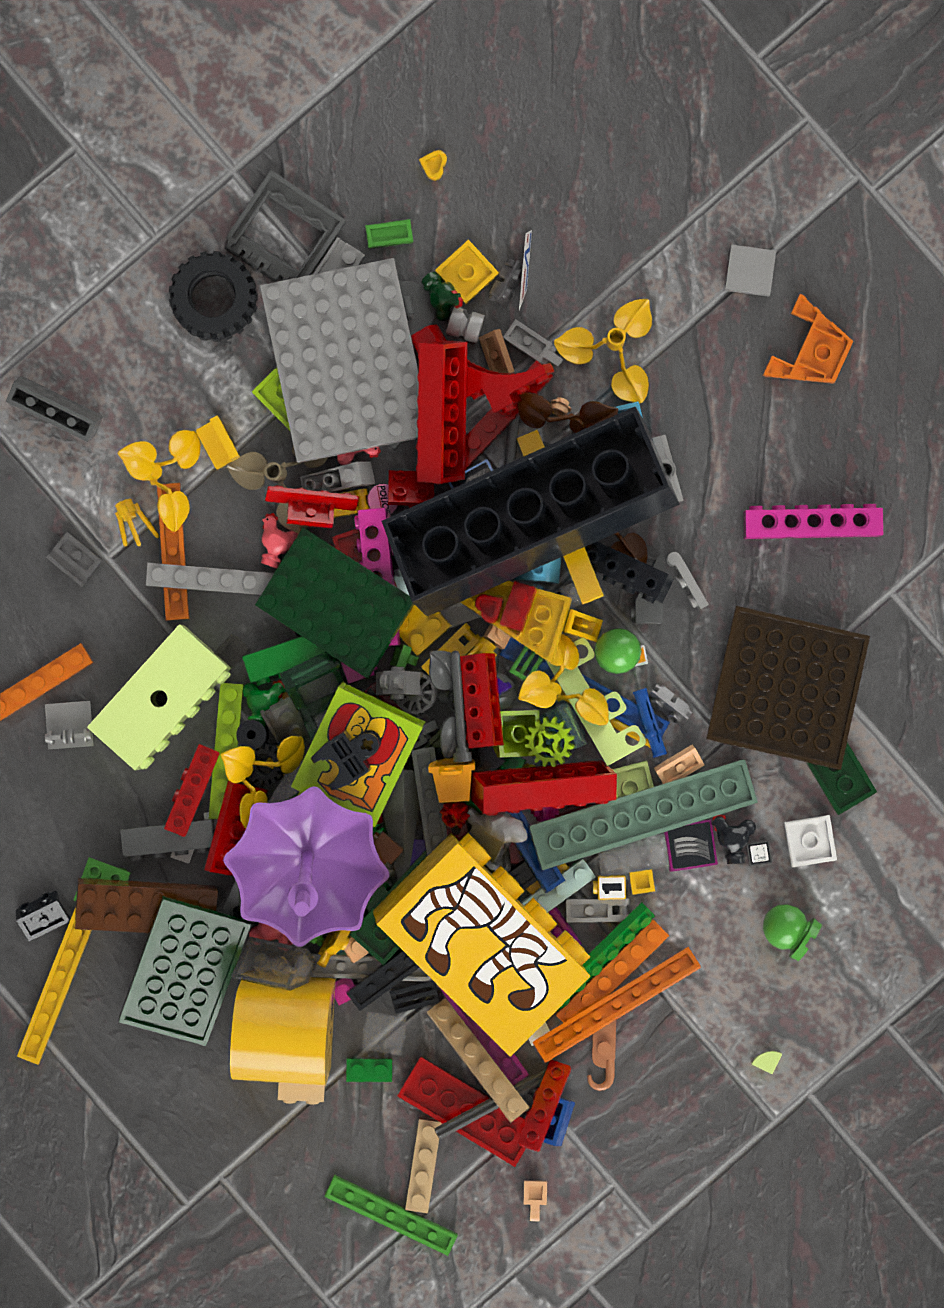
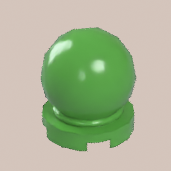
(618, 651)
(788, 929)

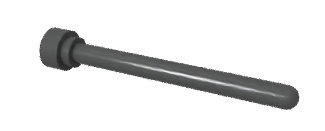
(461, 752)

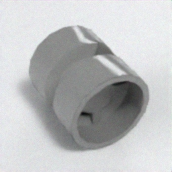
(465, 324)

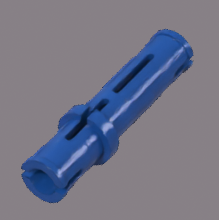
(650, 724)

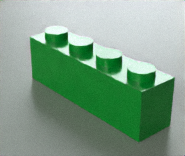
(279, 659)

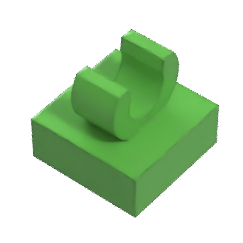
(402, 656)

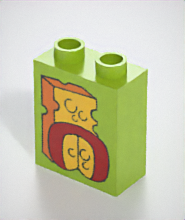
(357, 713)

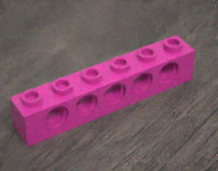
(365, 520)
(755, 530)

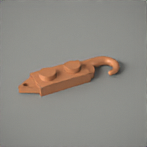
(604, 1055)

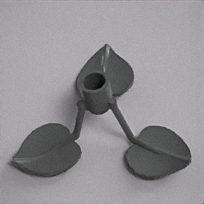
(441, 678)

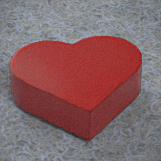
(489, 607)

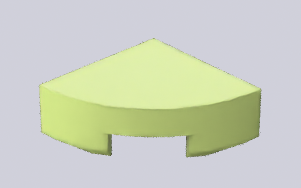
(767, 1061)

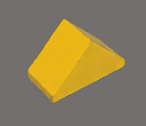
(582, 625)

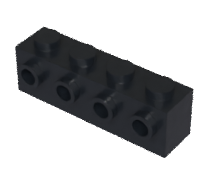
(629, 572)

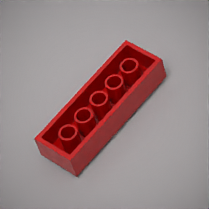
(441, 411)
(543, 787)

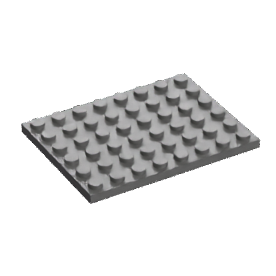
(344, 359)

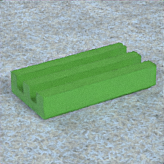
(520, 674)

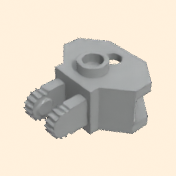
(398, 683)

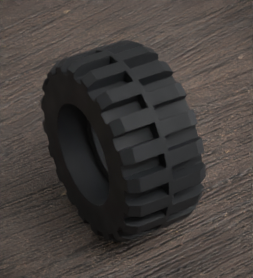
(194, 272)

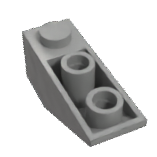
(340, 478)

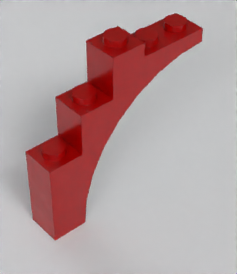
(500, 388)

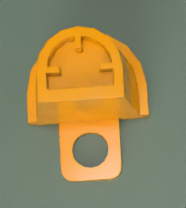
(452, 779)

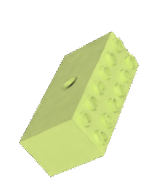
(134, 721)

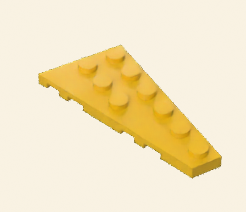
(543, 623)

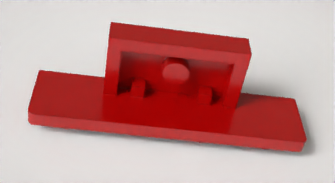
(309, 506)
(191, 792)
(544, 1105)

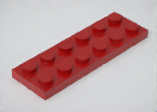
(447, 1096)

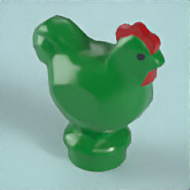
(262, 700)

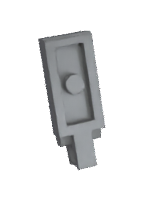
(532, 344)

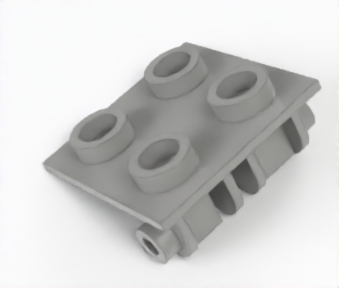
(68, 725)

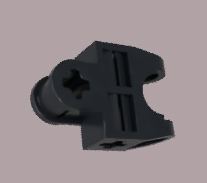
(348, 755)

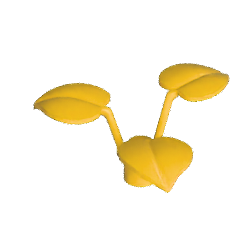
(633, 318)
(139, 462)
(544, 692)
(239, 764)

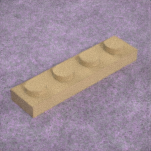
(423, 1166)

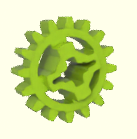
(554, 749)

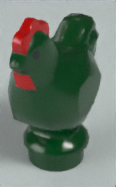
(441, 295)

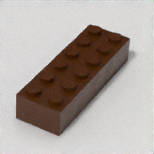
(132, 904)

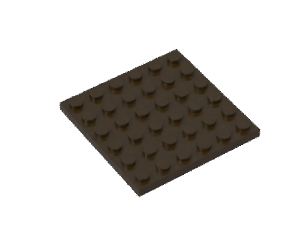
(788, 687)

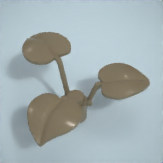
(251, 471)

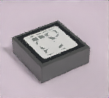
(759, 853)

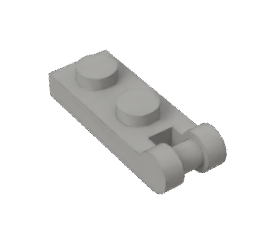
(686, 580)
(596, 910)

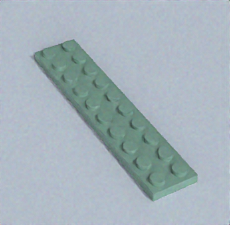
(642, 814)

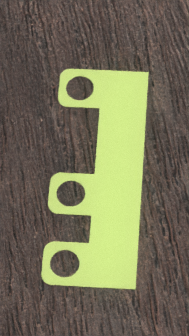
(608, 742)

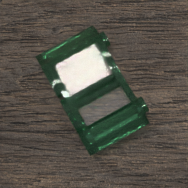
(316, 684)

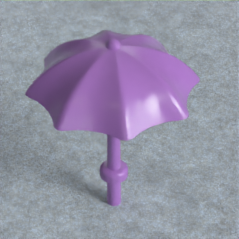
(306, 866)

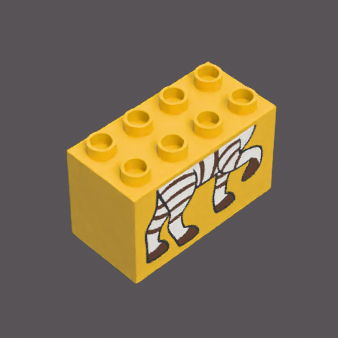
(483, 941)

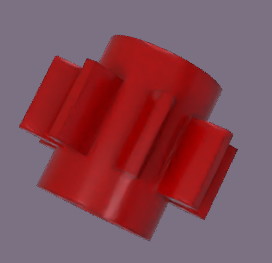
(454, 814)

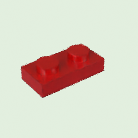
(518, 606)

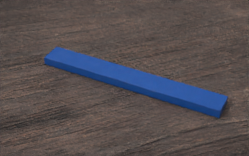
(629, 717)

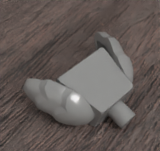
(496, 835)

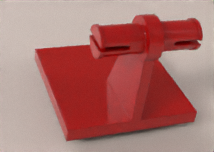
(405, 489)

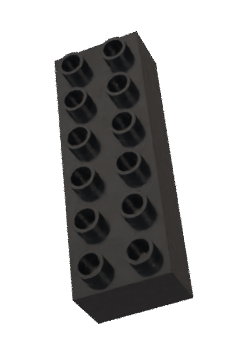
(530, 512)

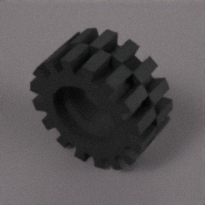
(276, 773)

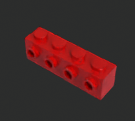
(481, 700)

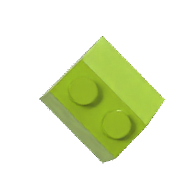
(514, 728)

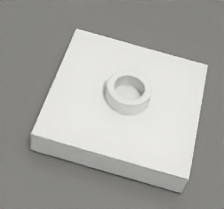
(810, 841)

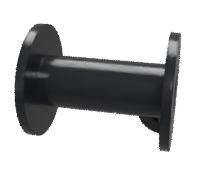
(243, 734)

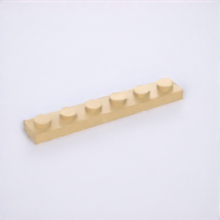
(478, 1060)

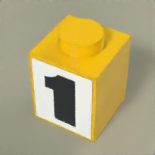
(610, 887)

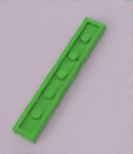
(391, 1215)

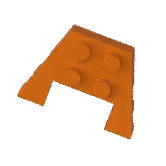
(821, 352)

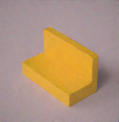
(217, 443)

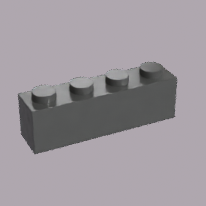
(54, 408)
(158, 841)

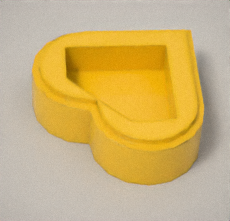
(433, 164)

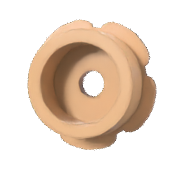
(560, 406)

